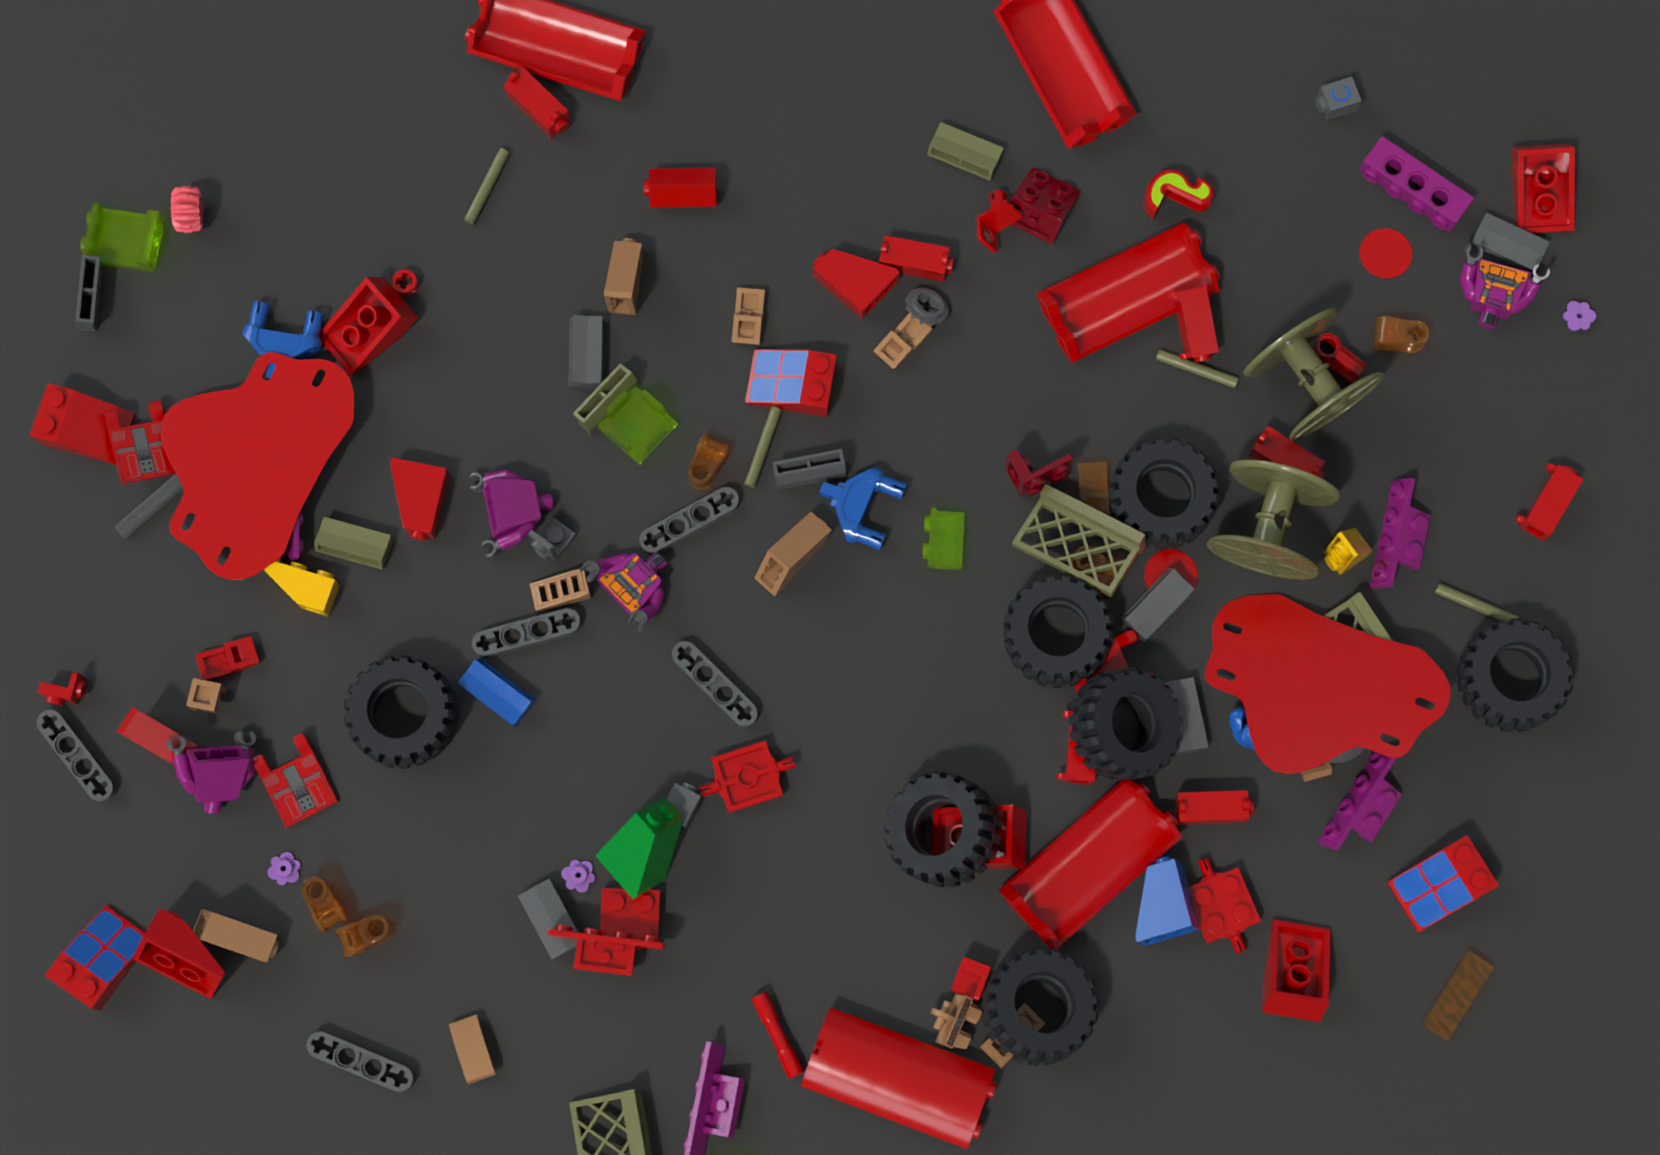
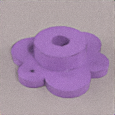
(1582, 310)
(290, 874)
(580, 884)

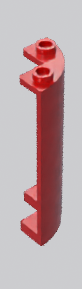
(558, 43)
(1066, 68)
(1126, 291)
(1090, 863)
(899, 1078)

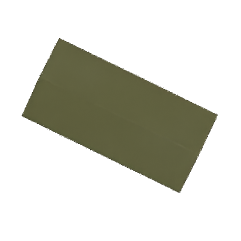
(965, 151)
(593, 409)
(353, 543)

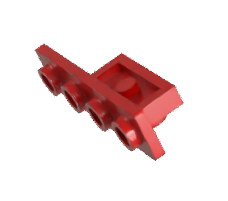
(605, 953)

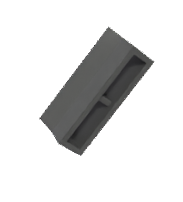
(1509, 242)
(84, 293)
(586, 351)
(809, 469)
(1157, 604)
(1193, 728)
(545, 912)

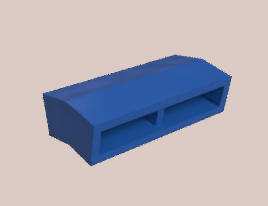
(496, 691)

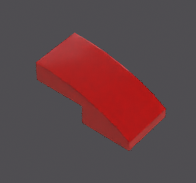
(227, 660)

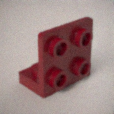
(1043, 204)
(1029, 483)

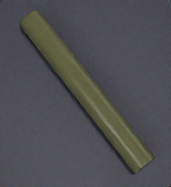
(486, 186)
(1197, 368)
(762, 447)
(1473, 603)

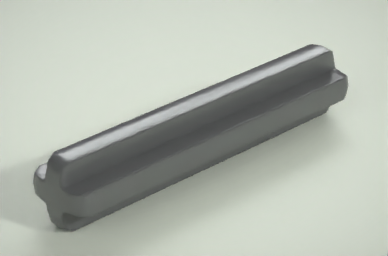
(149, 506)

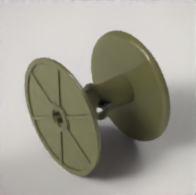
(1301, 357)
(1281, 488)

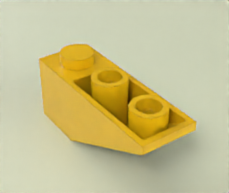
(1346, 550)
(307, 589)

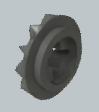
(936, 306)

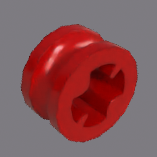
(410, 288)

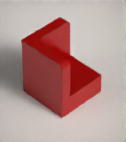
(970, 979)

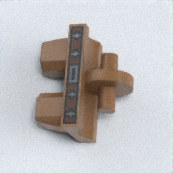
(951, 1019)

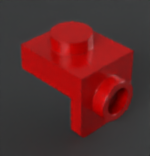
(57, 694)

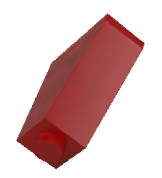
(855, 279)
(420, 496)
(152, 734)

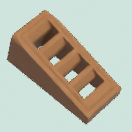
(568, 577)

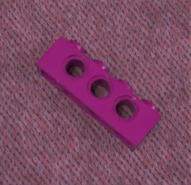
(1412, 170)

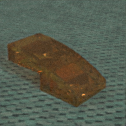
(1093, 485)

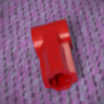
(1341, 359)

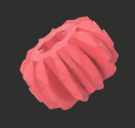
(187, 209)

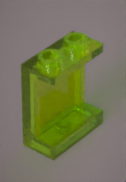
(123, 237)

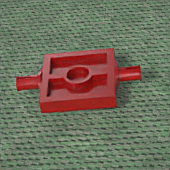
(747, 777)
(1223, 905)
(630, 916)

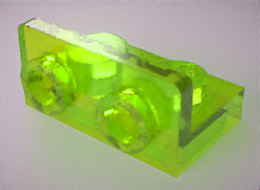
(945, 539)

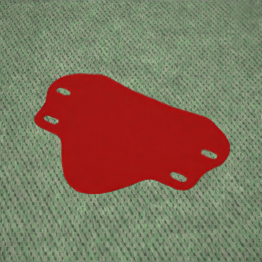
(254, 459)
(1320, 684)

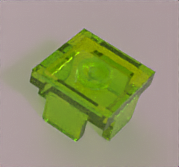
(636, 423)

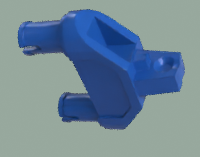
(291, 345)
(852, 502)

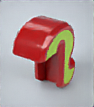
(1177, 187)

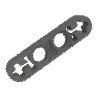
(686, 516)
(525, 628)
(711, 687)
(74, 757)
(362, 1057)

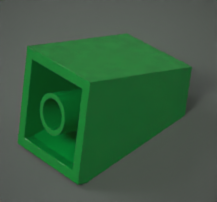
(643, 848)

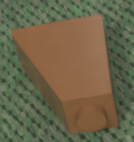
(624, 277)
(792, 553)
(235, 936)

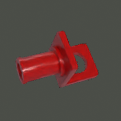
(995, 219)

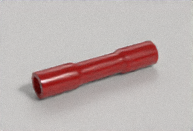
(770, 1019)

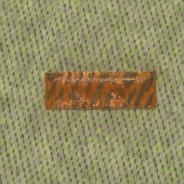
(1457, 996)

